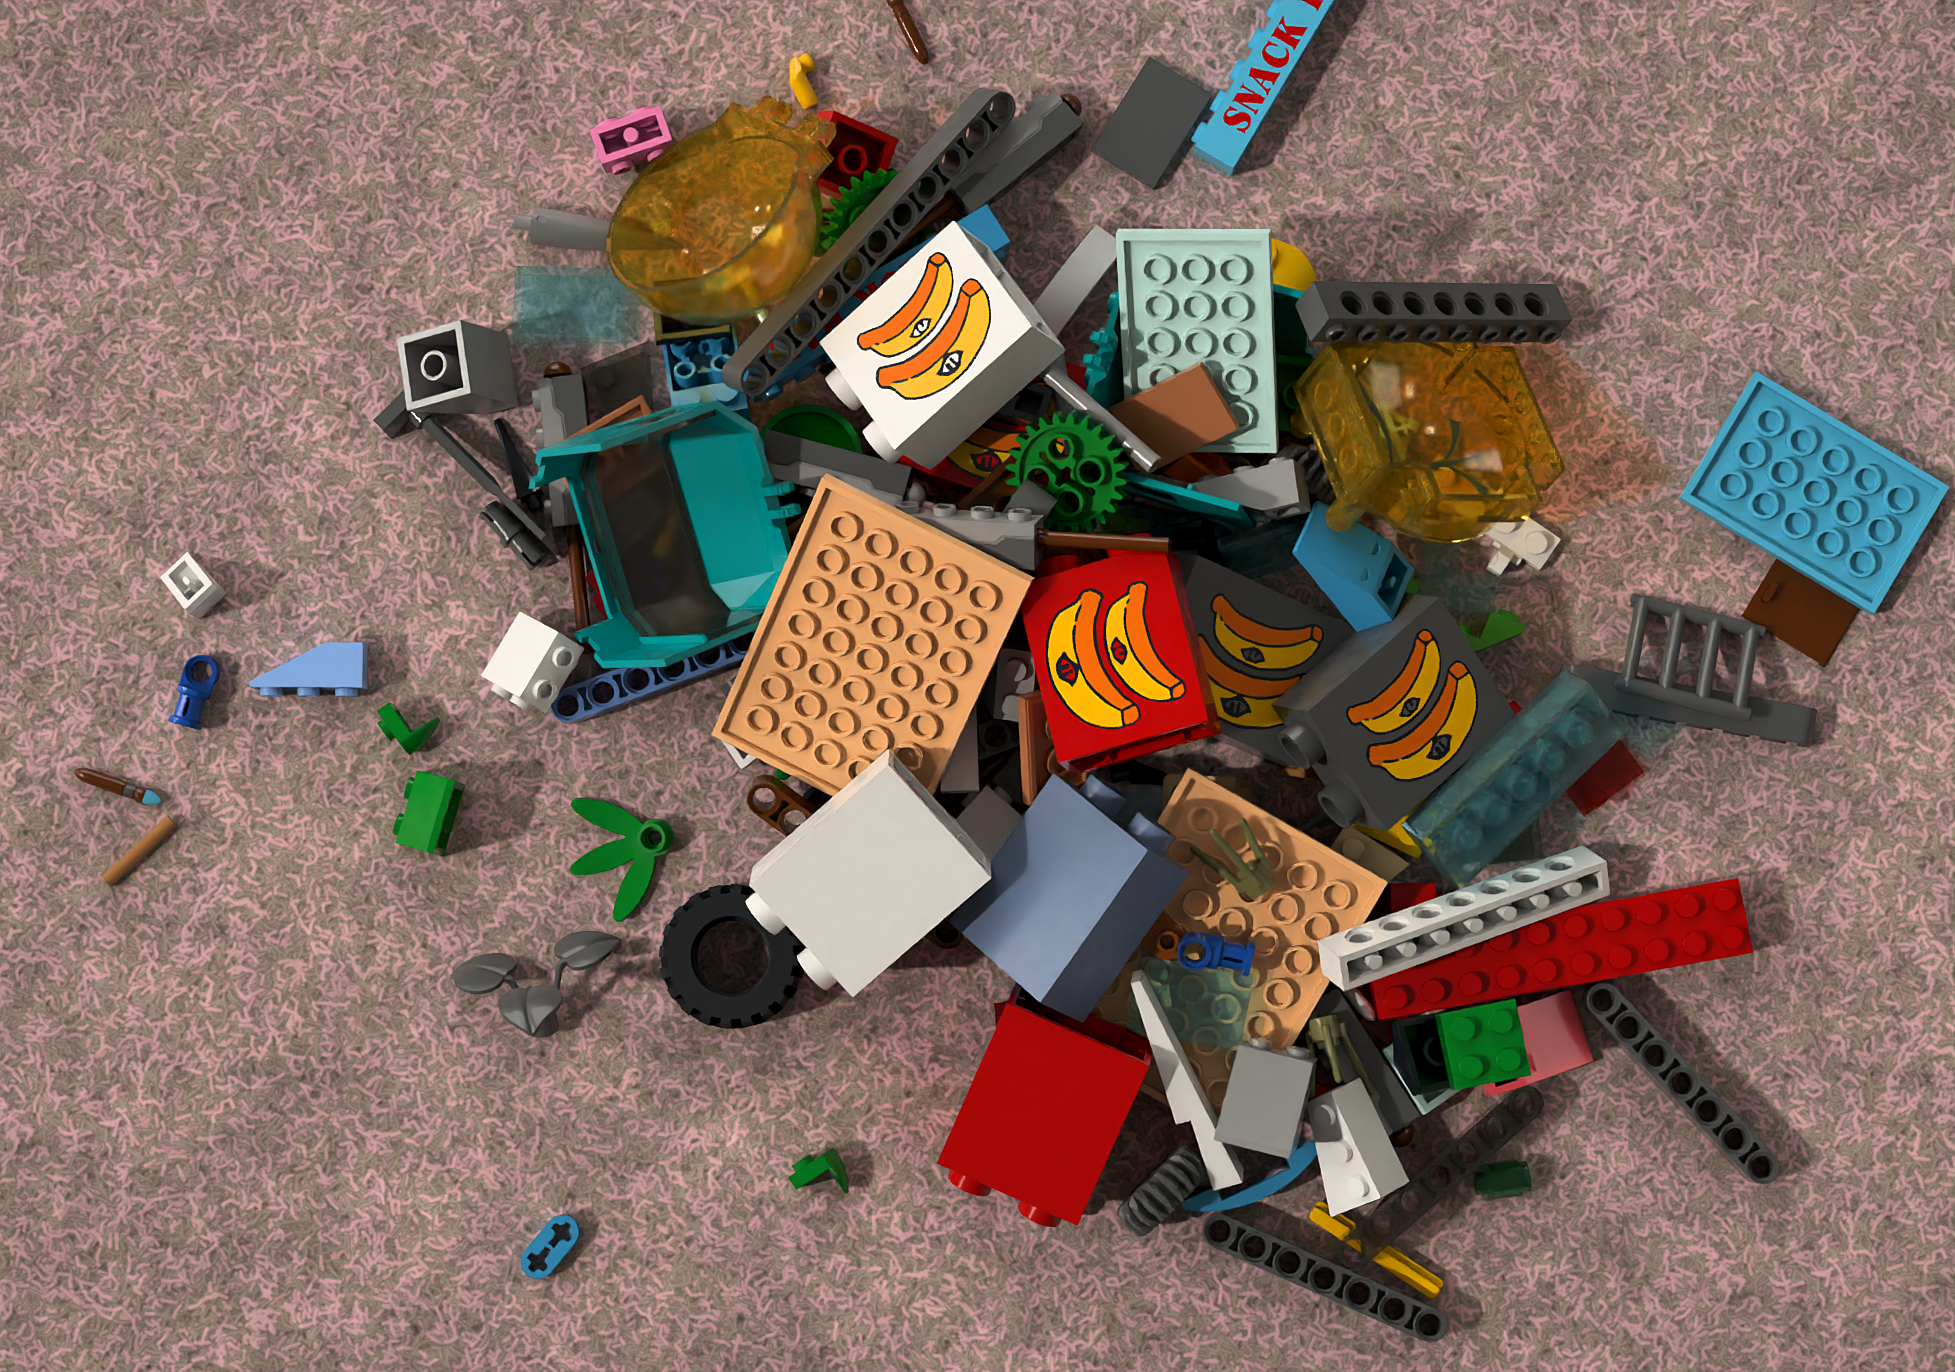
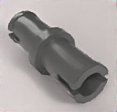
(512, 535)

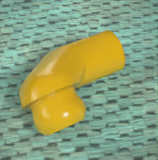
(799, 82)

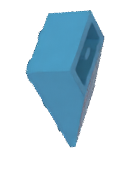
(696, 373)
(1354, 569)

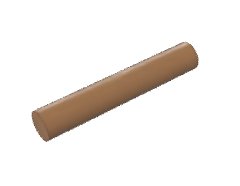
(139, 851)

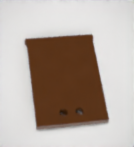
(1800, 612)

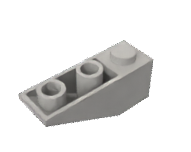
(1265, 491)

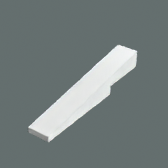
(1184, 1089)

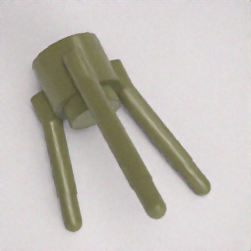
(1252, 876)
(1326, 1033)

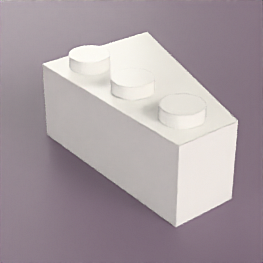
(1353, 1148)

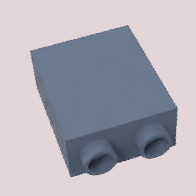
(1072, 894)

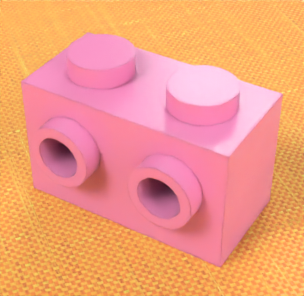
(631, 139)

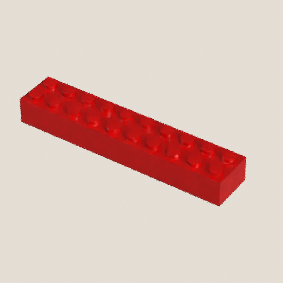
(1576, 949)

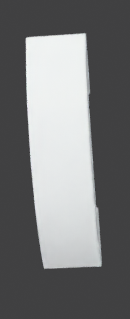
(1076, 279)

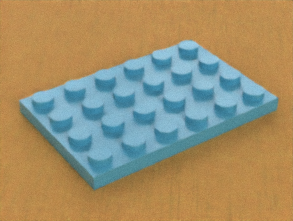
(1813, 493)

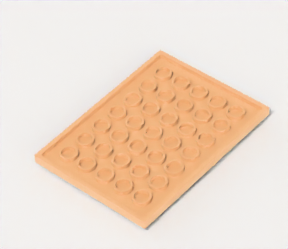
(870, 644)
(1312, 898)

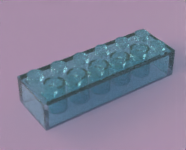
(1513, 778)

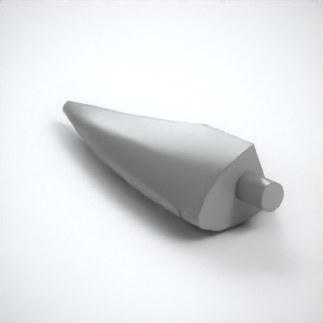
(564, 229)

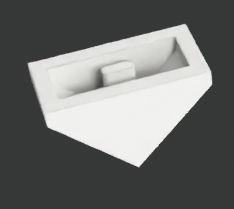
(192, 586)

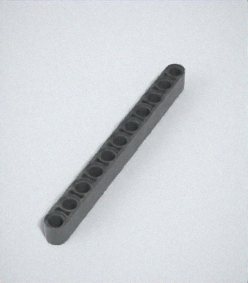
(853, 243)

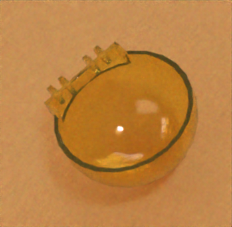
(724, 216)

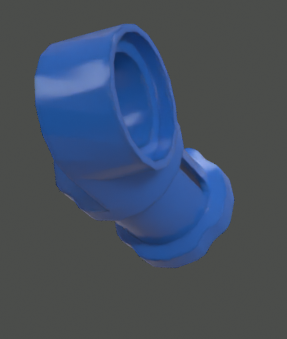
(193, 693)
(1218, 953)

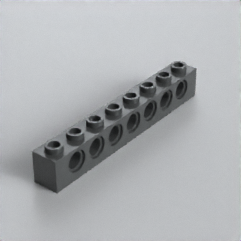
(1432, 312)

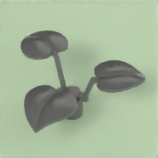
(535, 1007)

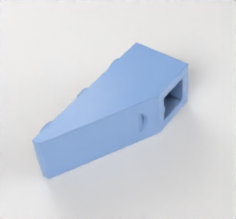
(325, 667)

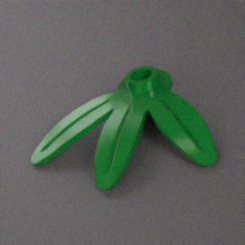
(635, 846)

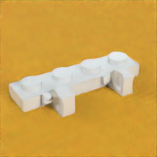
(1520, 542)

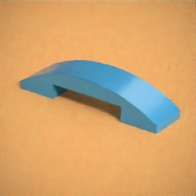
(1210, 1200)

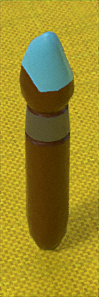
(139, 794)

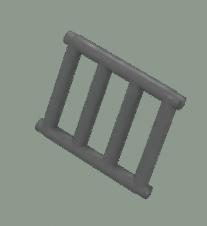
(1664, 689)

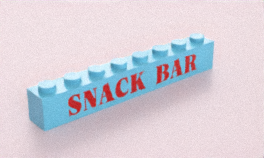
(1258, 81)

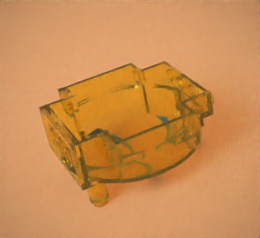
(1427, 436)

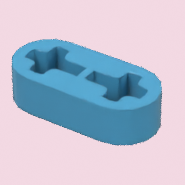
(557, 1252)

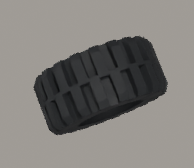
(689, 986)

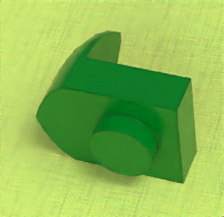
(396, 727)
(808, 1169)

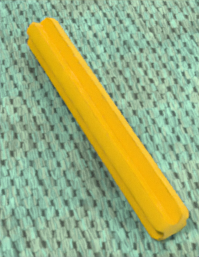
(1389, 1258)

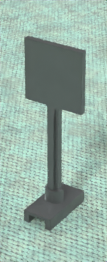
(396, 417)

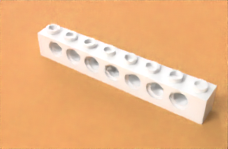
(1463, 917)

